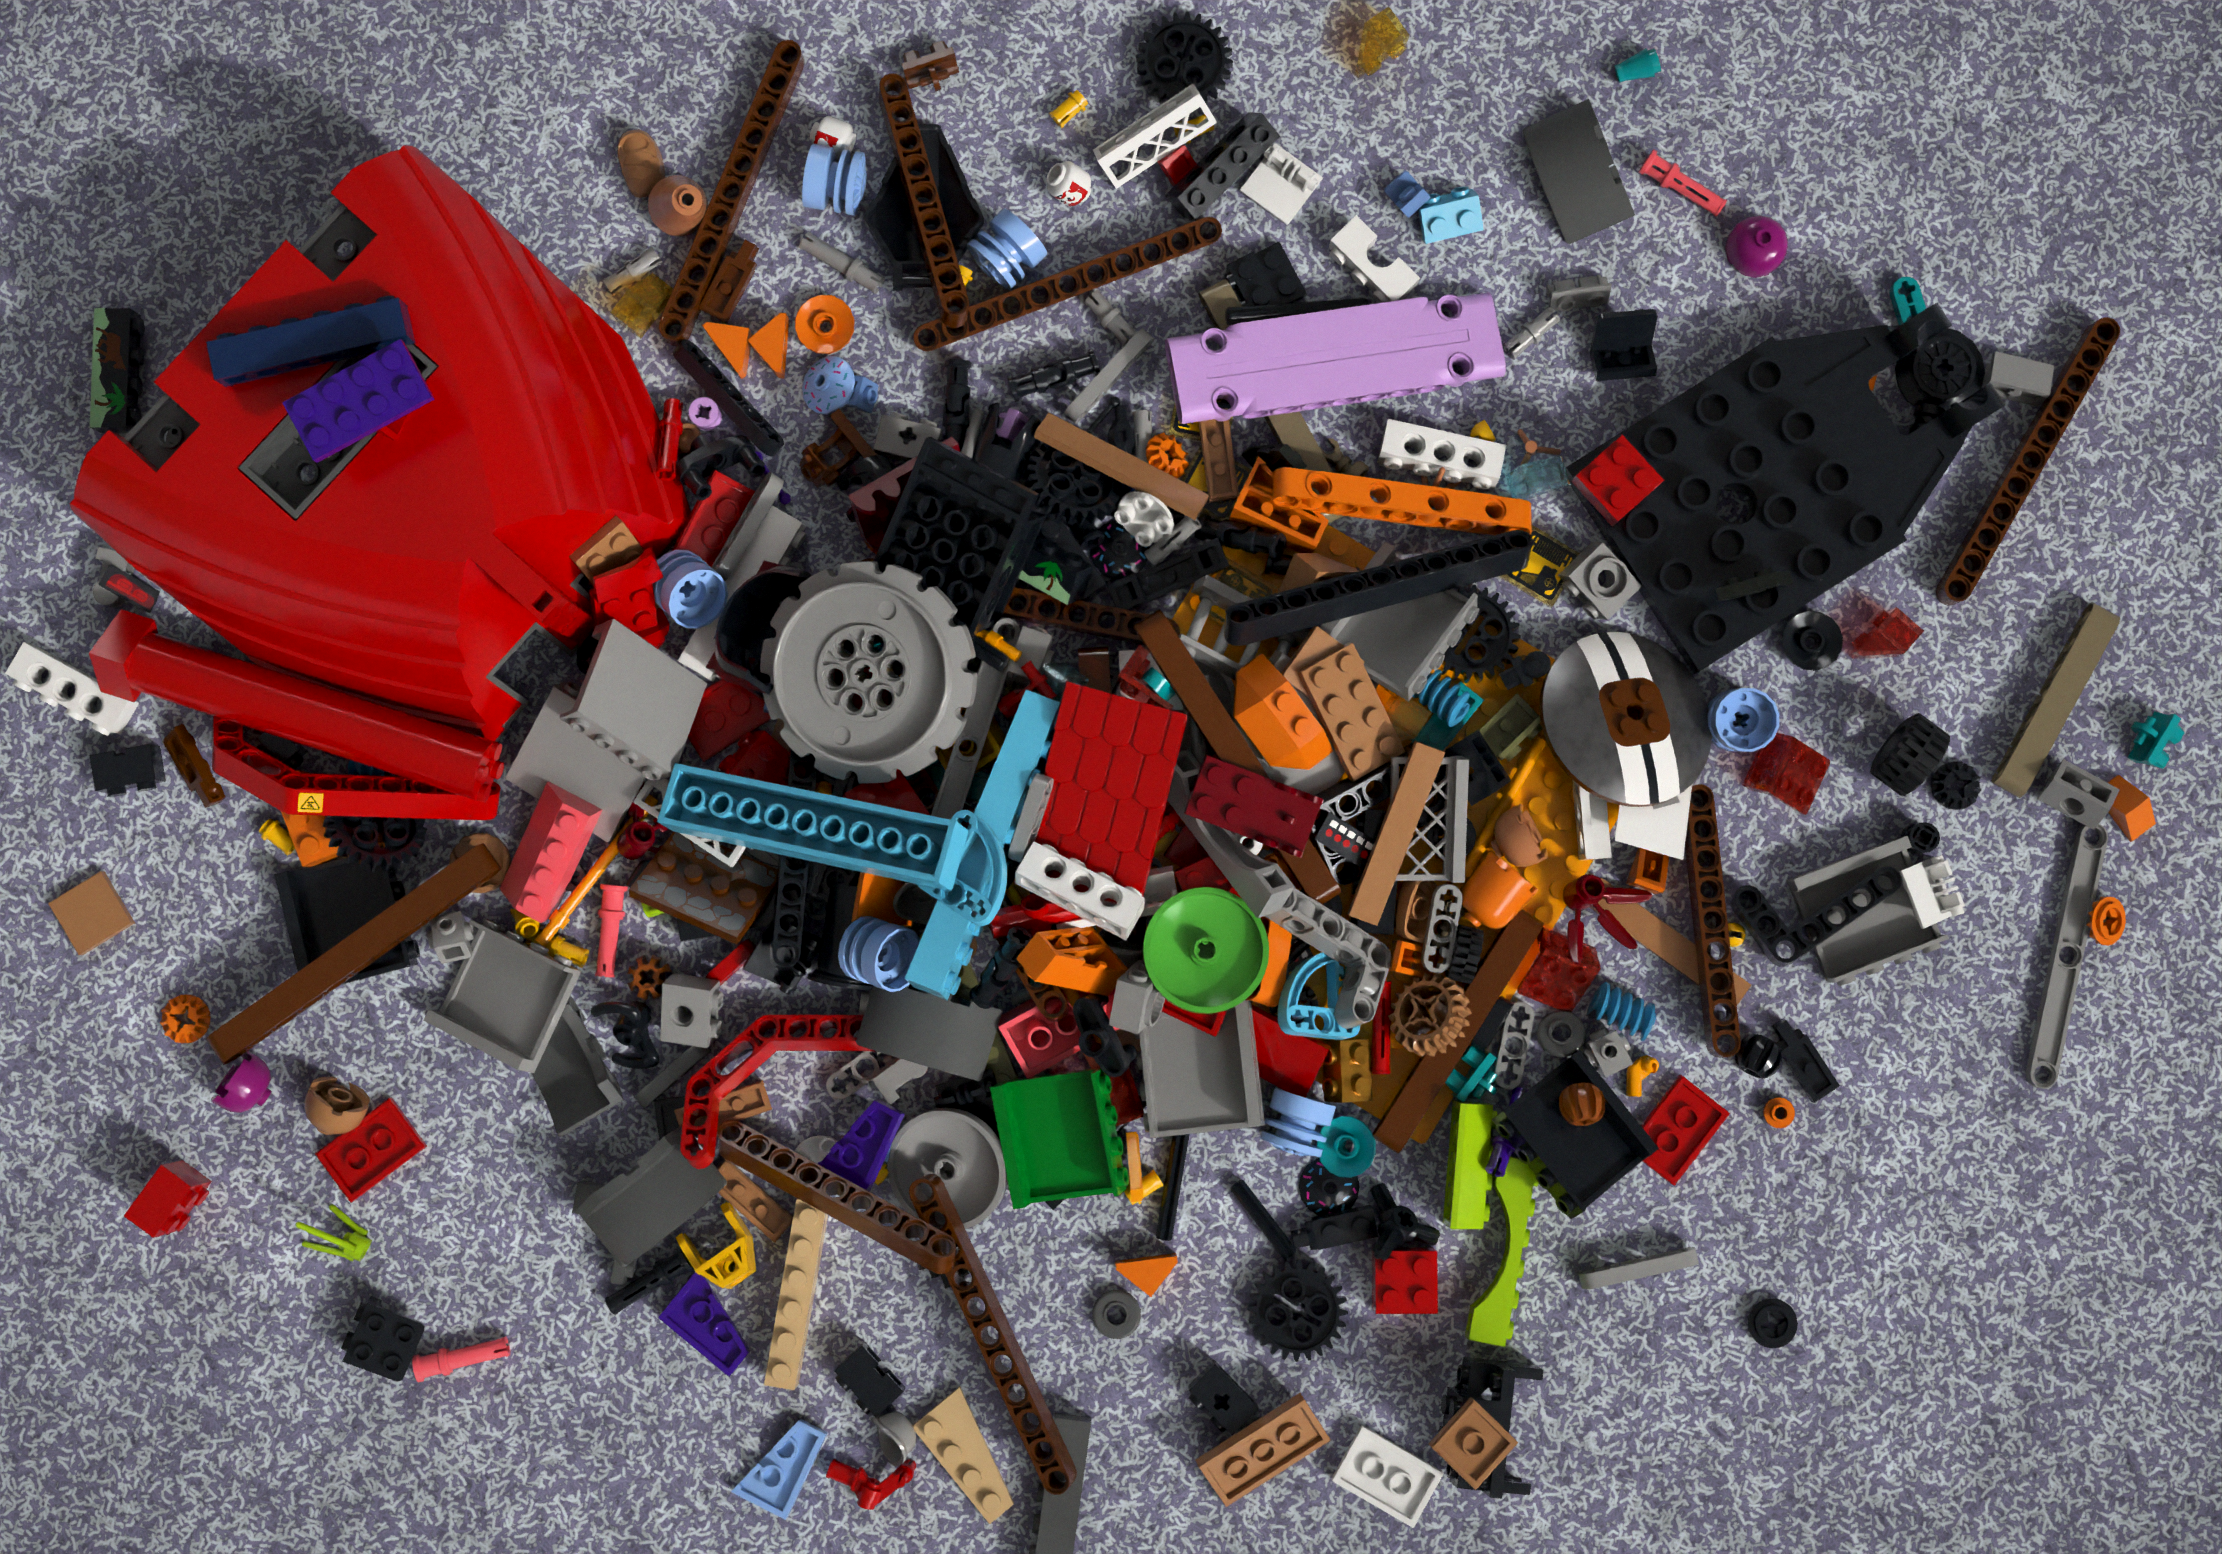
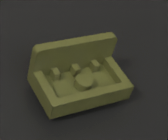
(1510, 727)

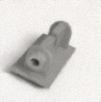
(1591, 292)

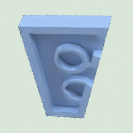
(783, 1471)

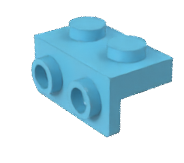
(1450, 215)

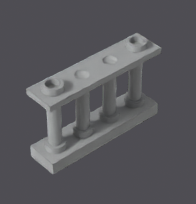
(1217, 593)

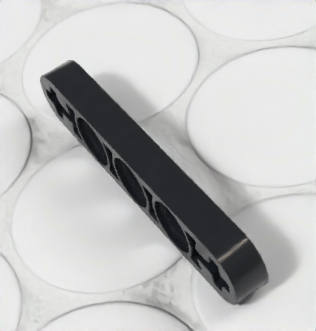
(728, 397)

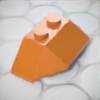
(1277, 717)

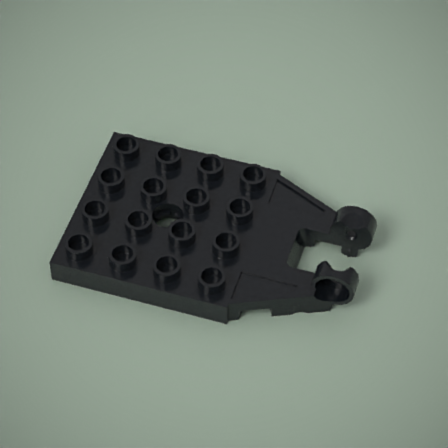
(1820, 472)

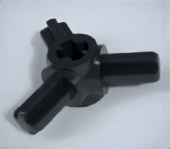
(1397, 1225)

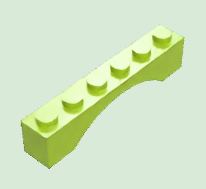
(1491, 1312)

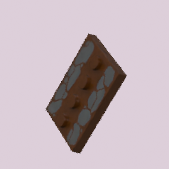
(704, 889)

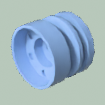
(830, 179)
(1001, 254)
(689, 589)
(1758, 723)
(877, 952)
(1297, 1123)

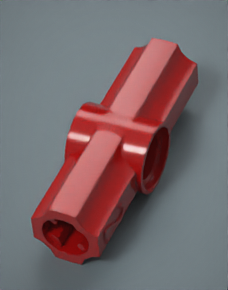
(1033, 914)

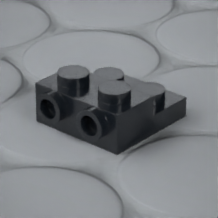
(1265, 278)

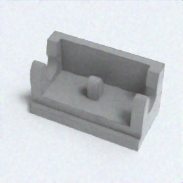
(2019, 378)

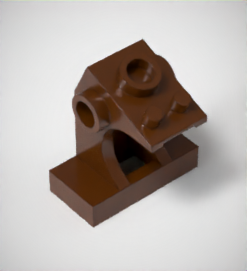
(850, 443)

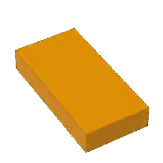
(1134, 1164)

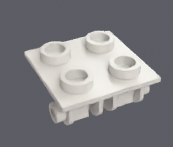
(1281, 183)
(1928, 891)

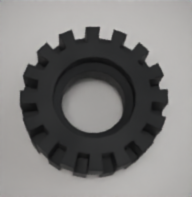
(1465, 954)

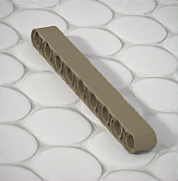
(1289, 426)

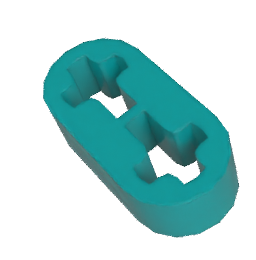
(1899, 302)
(1158, 684)

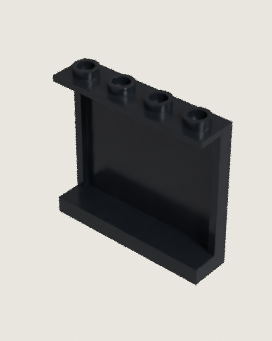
(333, 902)
(1570, 1159)

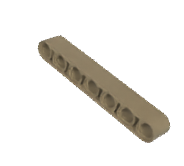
(2056, 700)

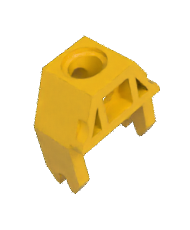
(719, 1267)

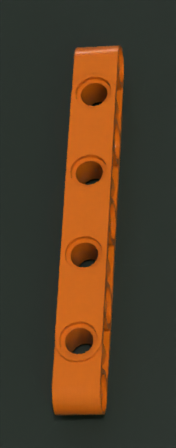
(1399, 502)

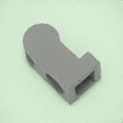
(110, 557)
(896, 1076)

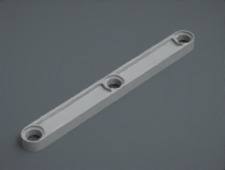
(978, 722)
(2060, 977)

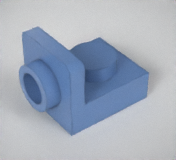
(1407, 193)
(864, 394)

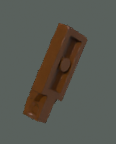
(730, 282)
(192, 766)

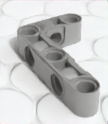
(1346, 943)

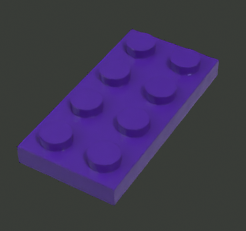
(358, 401)

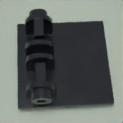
(760, 963)
(969, 1096)

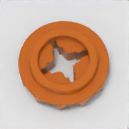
(1158, 458)
(2111, 930)
(197, 1012)

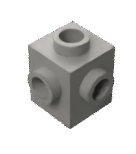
(451, 937)
(1616, 1058)

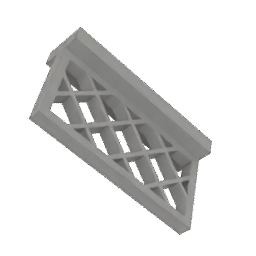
(1454, 822)

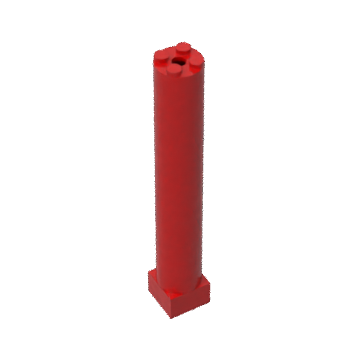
(138, 660)

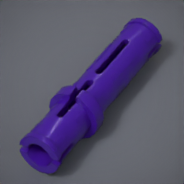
(1501, 1147)

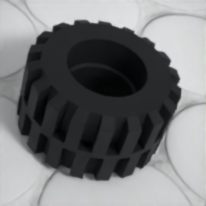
(1910, 754)

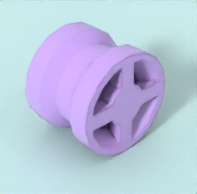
(709, 419)

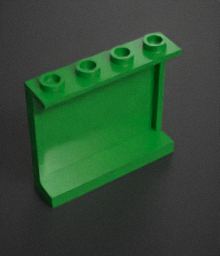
(1059, 1137)

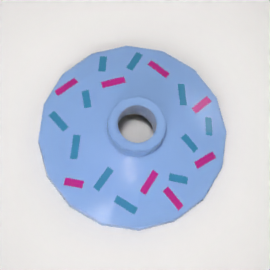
(837, 386)

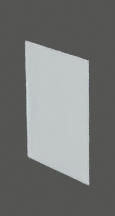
(1656, 829)

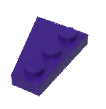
(865, 1145)
(705, 1324)

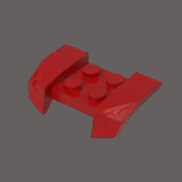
(629, 598)

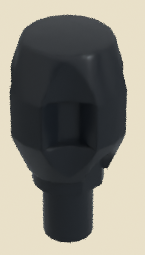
(1120, 432)

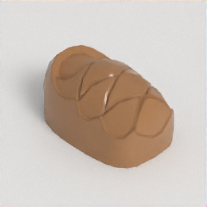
(640, 162)
(1413, 909)

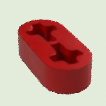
(732, 962)

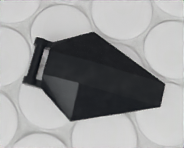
(891, 220)

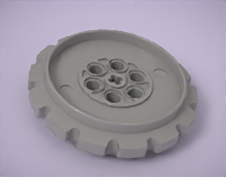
(914, 630)

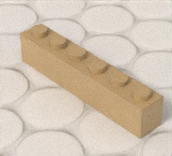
(796, 1297)

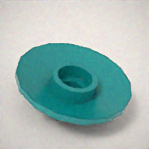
(1336, 1156)

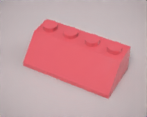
(549, 852)
(1038, 1041)

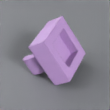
(1012, 425)

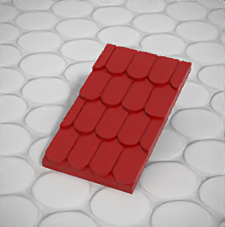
(1110, 782)

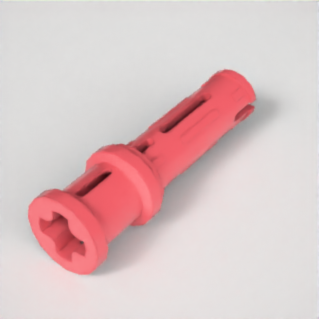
(1713, 204)
(611, 914)
(445, 1361)

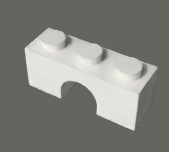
(1351, 248)

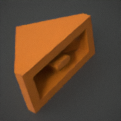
(732, 343)
(772, 343)
(2131, 809)
(1649, 871)
(1407, 959)
(1147, 1271)

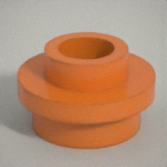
(1769, 1112)

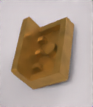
(1347, 1071)

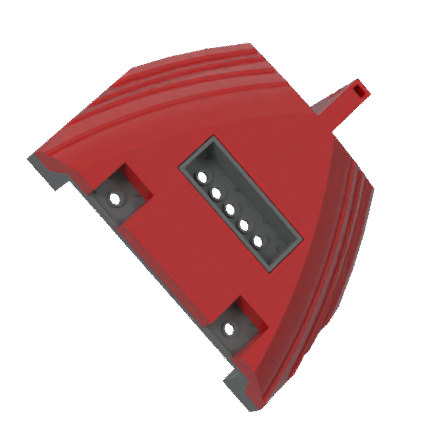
(415, 556)

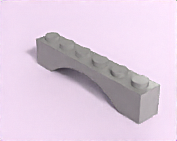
(1257, 881)

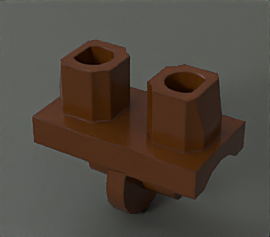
(931, 67)

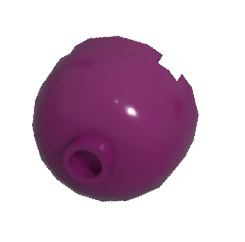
(1757, 246)
(244, 1085)

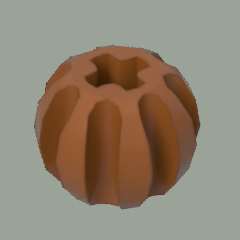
(640, 977)
(1582, 1104)

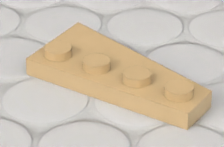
(961, 1449)

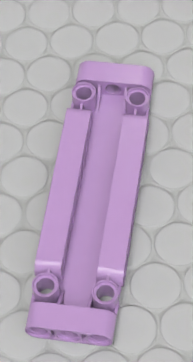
(1335, 357)

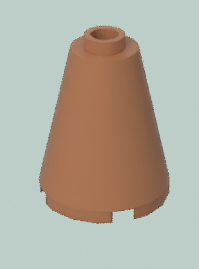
(670, 212)

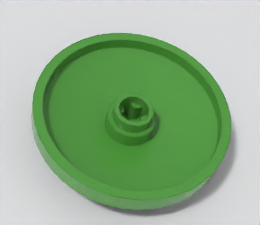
(1205, 950)

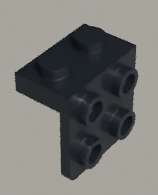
(1624, 345)
(382, 1340)

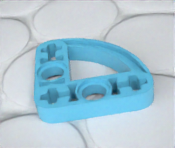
(998, 874)
(1290, 995)

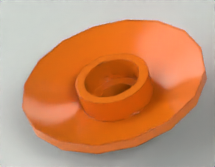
(816, 312)

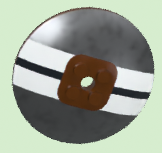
(1598, 742)

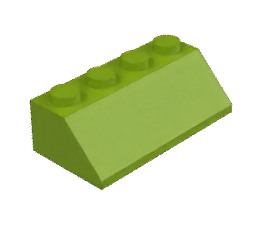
(1466, 1165)

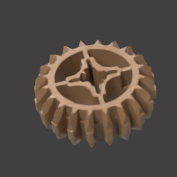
(1413, 1019)

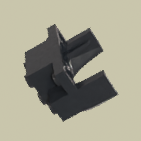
(746, 625)
(1473, 1379)

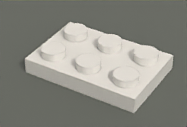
(1387, 1476)

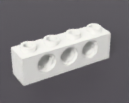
(1456, 447)
(33, 661)
(1087, 905)

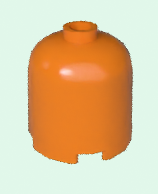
(1495, 893)

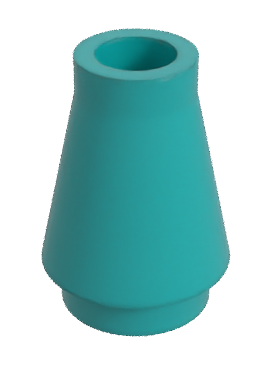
(1639, 66)

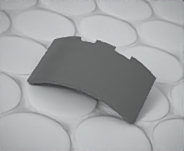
(1576, 172)
(930, 1030)
(574, 1074)
(649, 1200)

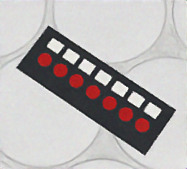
(1345, 840)

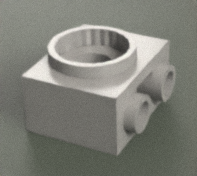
(1582, 581)
(1035, 647)
(1135, 1001)
(704, 1002)

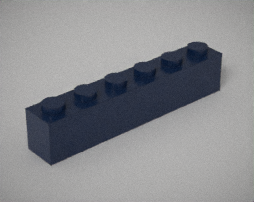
(309, 341)

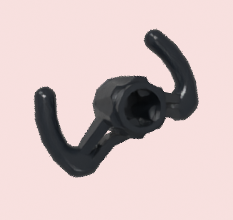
(629, 1030)

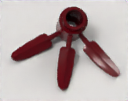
(638, 835)
(1589, 891)

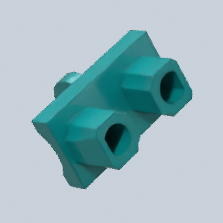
(2153, 737)
(1480, 1063)

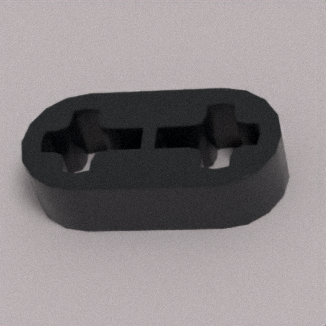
(1492, 1024)

